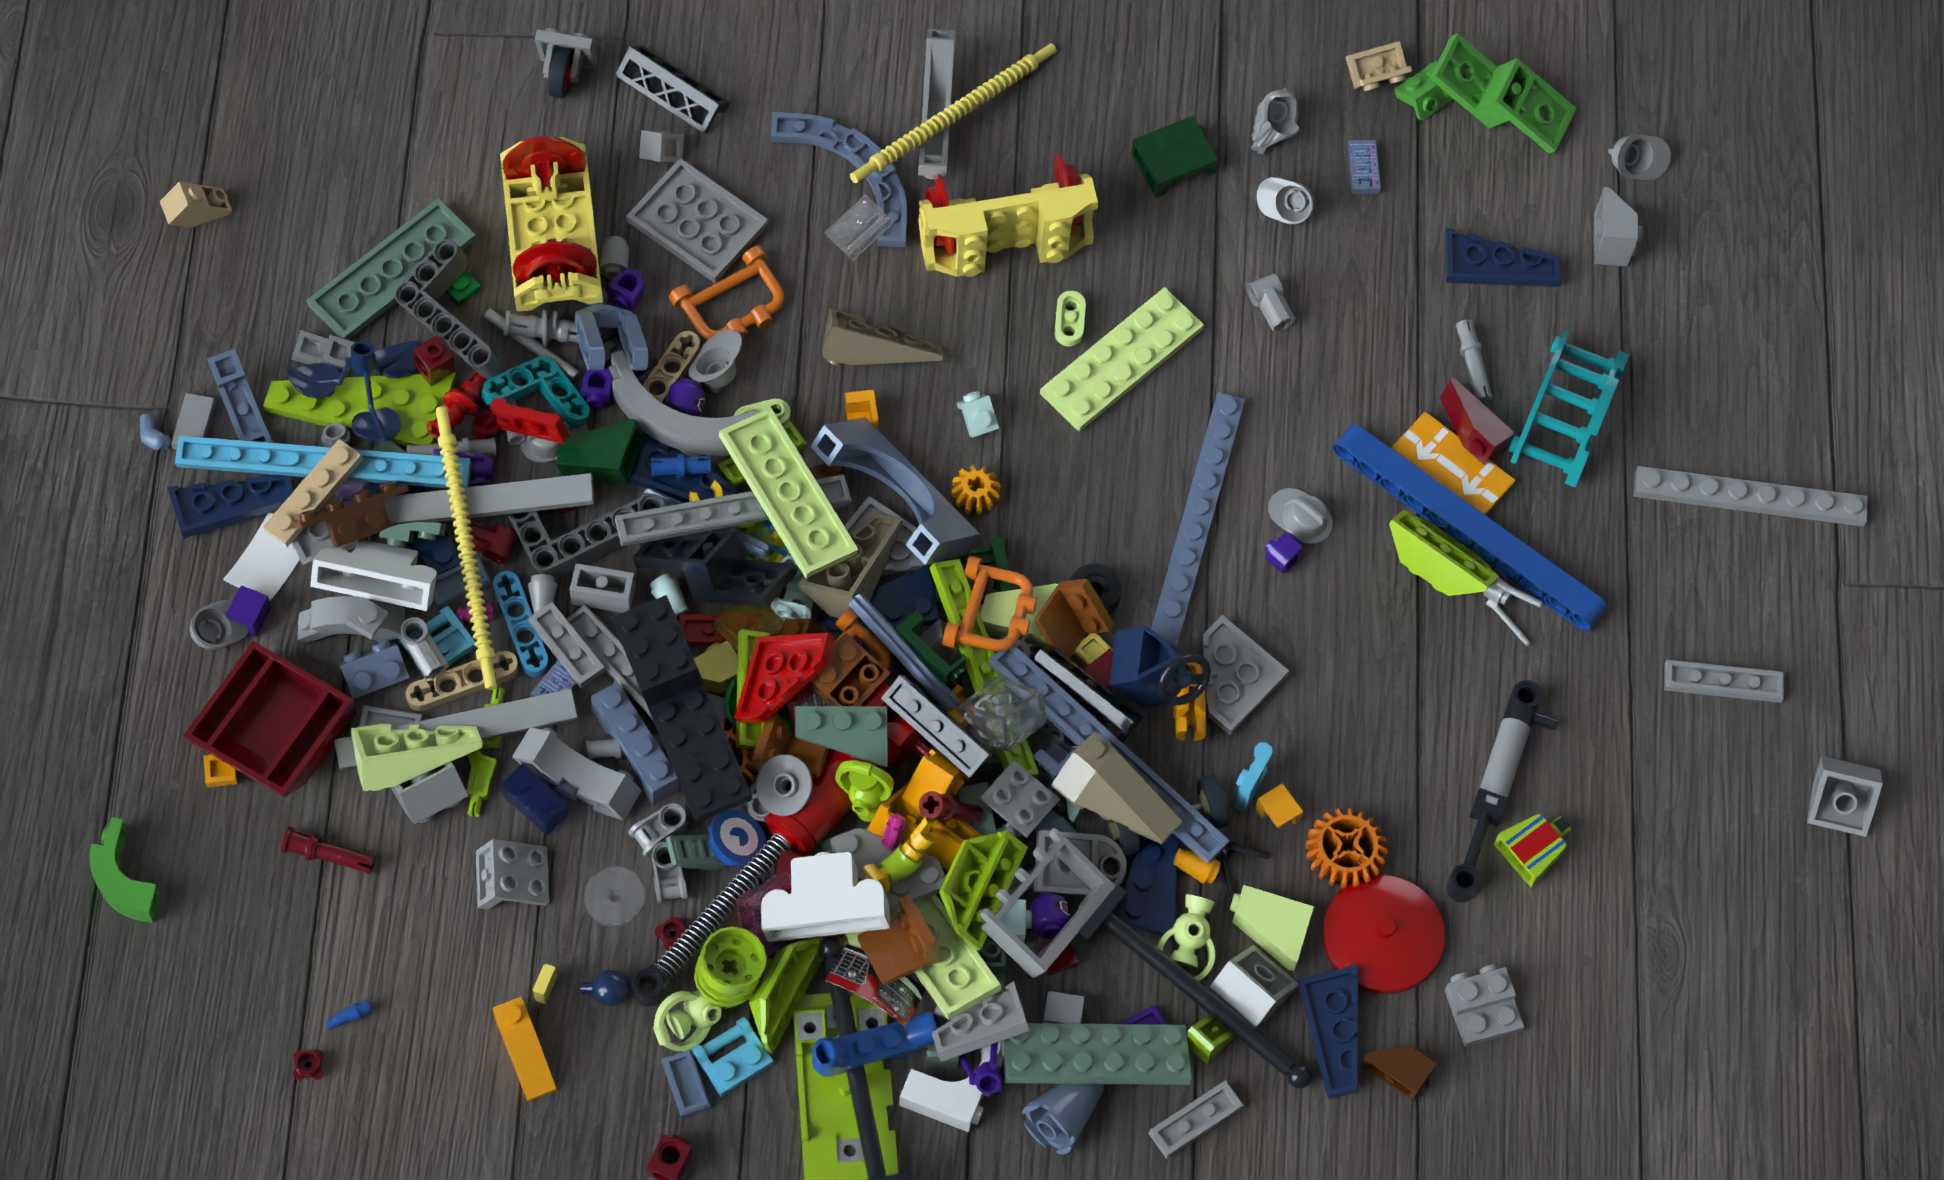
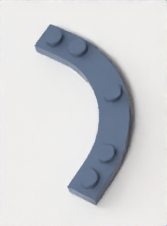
(857, 150)

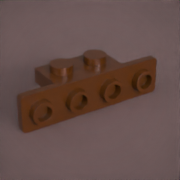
(354, 518)

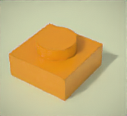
(218, 772)

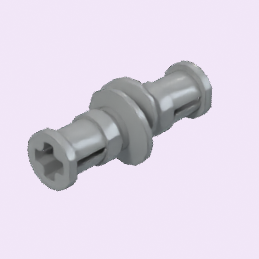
(540, 327)

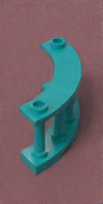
(1596, 407)

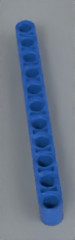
(1470, 527)

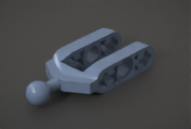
(607, 316)

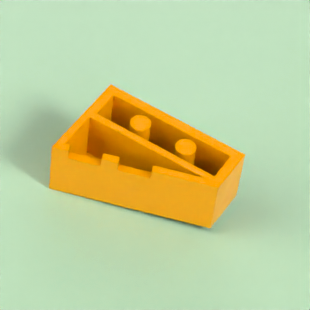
(934, 774)
(947, 834)

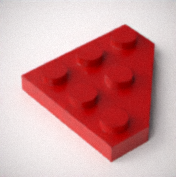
(779, 671)

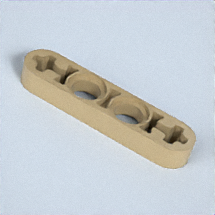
(672, 354)
(460, 676)

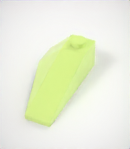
(395, 756)

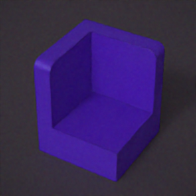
(249, 609)

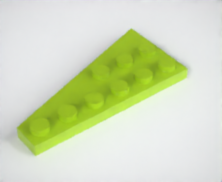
(408, 396)

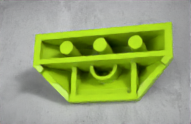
(1439, 557)
(975, 878)
(783, 988)

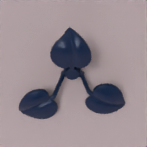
(319, 381)

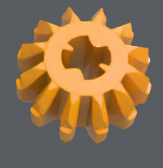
(965, 492)

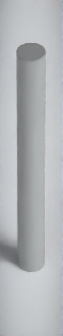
(533, 345)

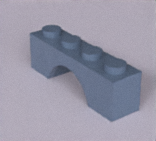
(647, 759)

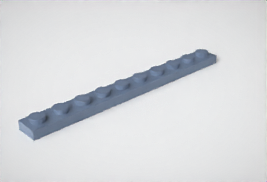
(1197, 517)
(1079, 724)

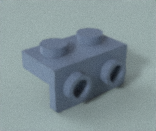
(373, 669)

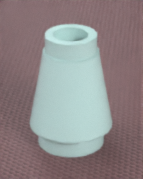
(669, 586)

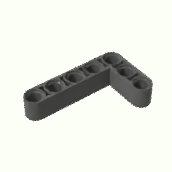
(444, 266)
(580, 537)

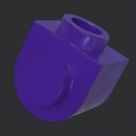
(627, 289)
(597, 388)
(1284, 552)

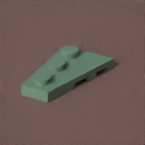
(846, 729)

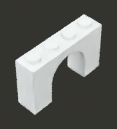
(947, 1101)

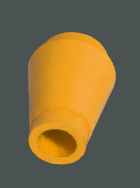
(1196, 867)

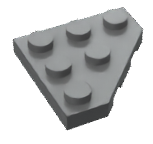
(901, 557)
(1239, 674)
(867, 849)

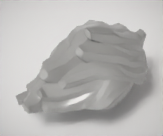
(1275, 120)

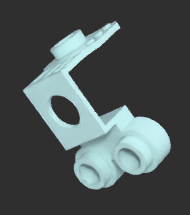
(784, 607)

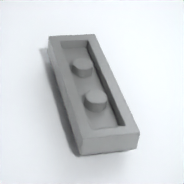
(566, 644)
(1195, 1119)

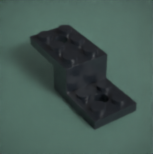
(717, 568)

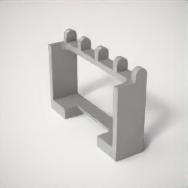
(1084, 869)

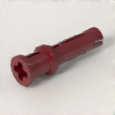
(945, 808)
(313, 847)

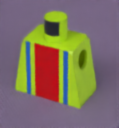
(1533, 846)

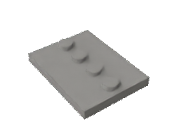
(697, 220)

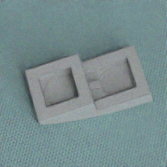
(317, 349)

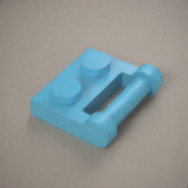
(452, 642)
(1250, 781)
(737, 1065)

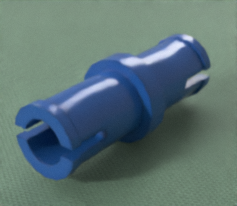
(680, 465)

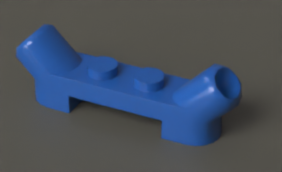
(857, 1049)

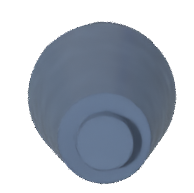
(1061, 1114)

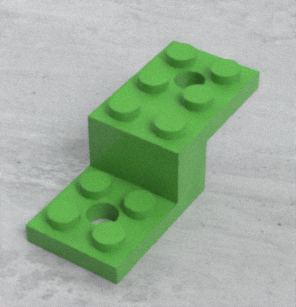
(1503, 93)

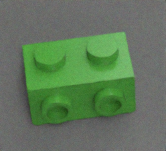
(1423, 93)

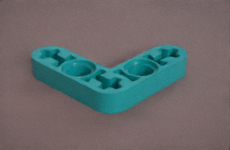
(545, 383)

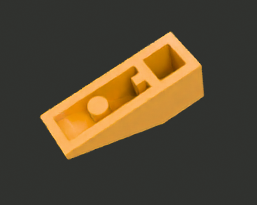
(524, 1048)

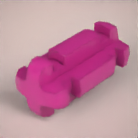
(463, 615)
(893, 831)

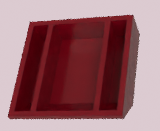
(271, 720)

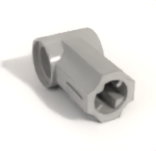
(1268, 296)
(423, 649)

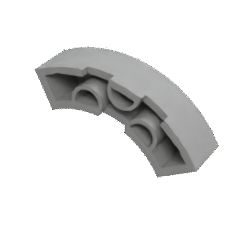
(575, 775)

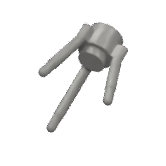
(1501, 593)

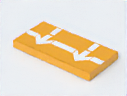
(1445, 459)

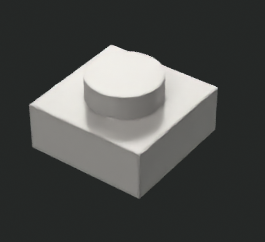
(367, 618)

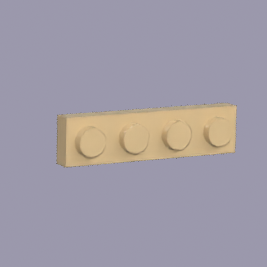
(313, 491)

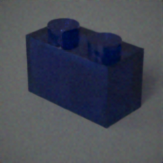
(534, 799)

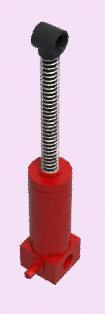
(794, 832)

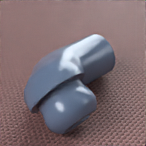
(151, 436)

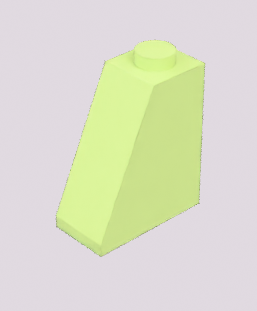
(1001, 606)
(1272, 922)

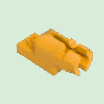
(1191, 713)

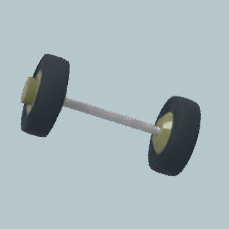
(1211, 801)

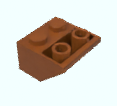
(849, 675)

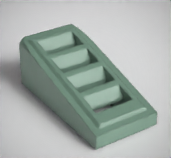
(696, 850)

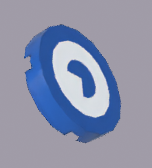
(735, 837)

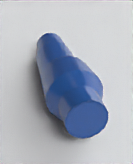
(352, 1013)

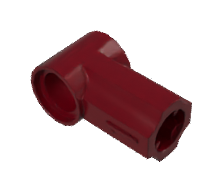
(493, 542)

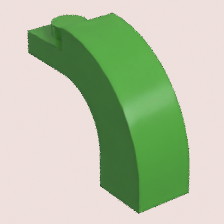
(127, 896)

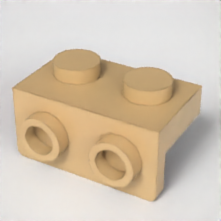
(1377, 65)

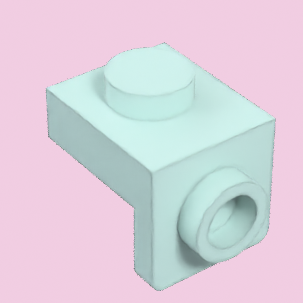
(978, 413)

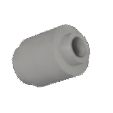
(613, 256)

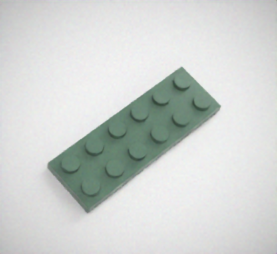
(371, 282)
(1098, 1054)

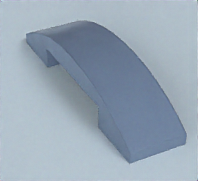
(238, 397)

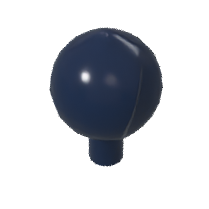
(608, 988)

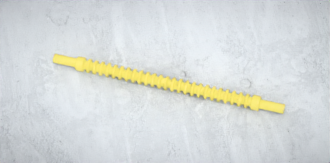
(955, 111)
(484, 652)

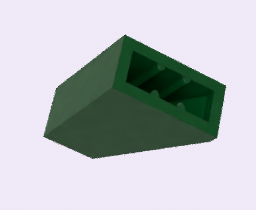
(604, 452)

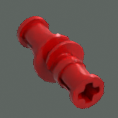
(460, 402)

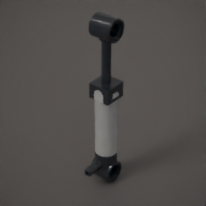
(1498, 779)

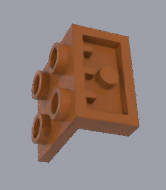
(1072, 614)
(778, 740)
(902, 947)

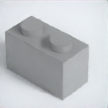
(602, 588)

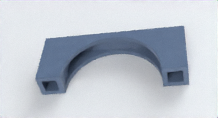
(860, 445)

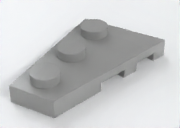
(989, 1024)

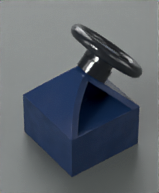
(1154, 669)

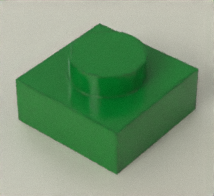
(463, 288)

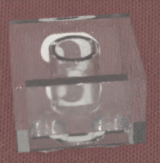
(1005, 713)

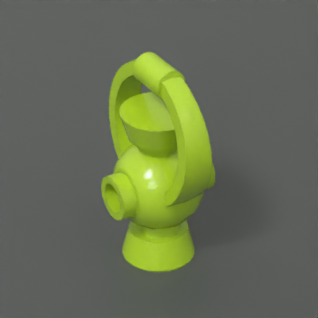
(865, 785)

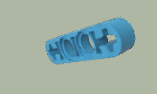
(520, 624)

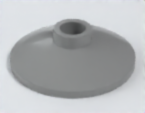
(772, 785)

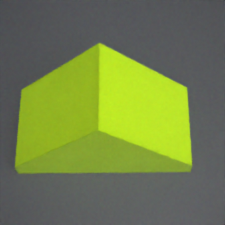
(1208, 1038)

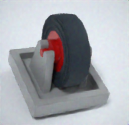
(564, 58)

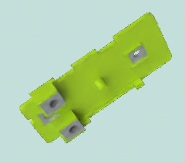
(826, 1102)

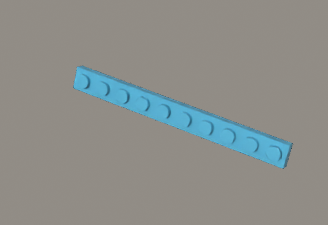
(301, 459)

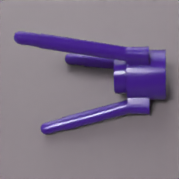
(480, 467)
(988, 1075)

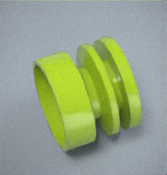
(733, 951)

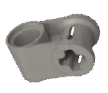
(657, 829)
(668, 880)

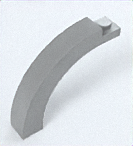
(936, 98)
(661, 422)

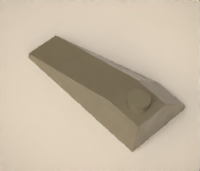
(856, 343)
(840, 583)
(1108, 785)

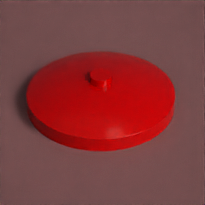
(1386, 931)

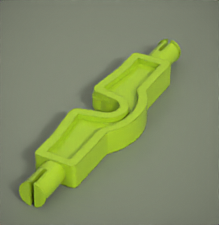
(483, 766)

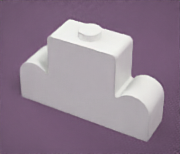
(375, 573)
(824, 900)

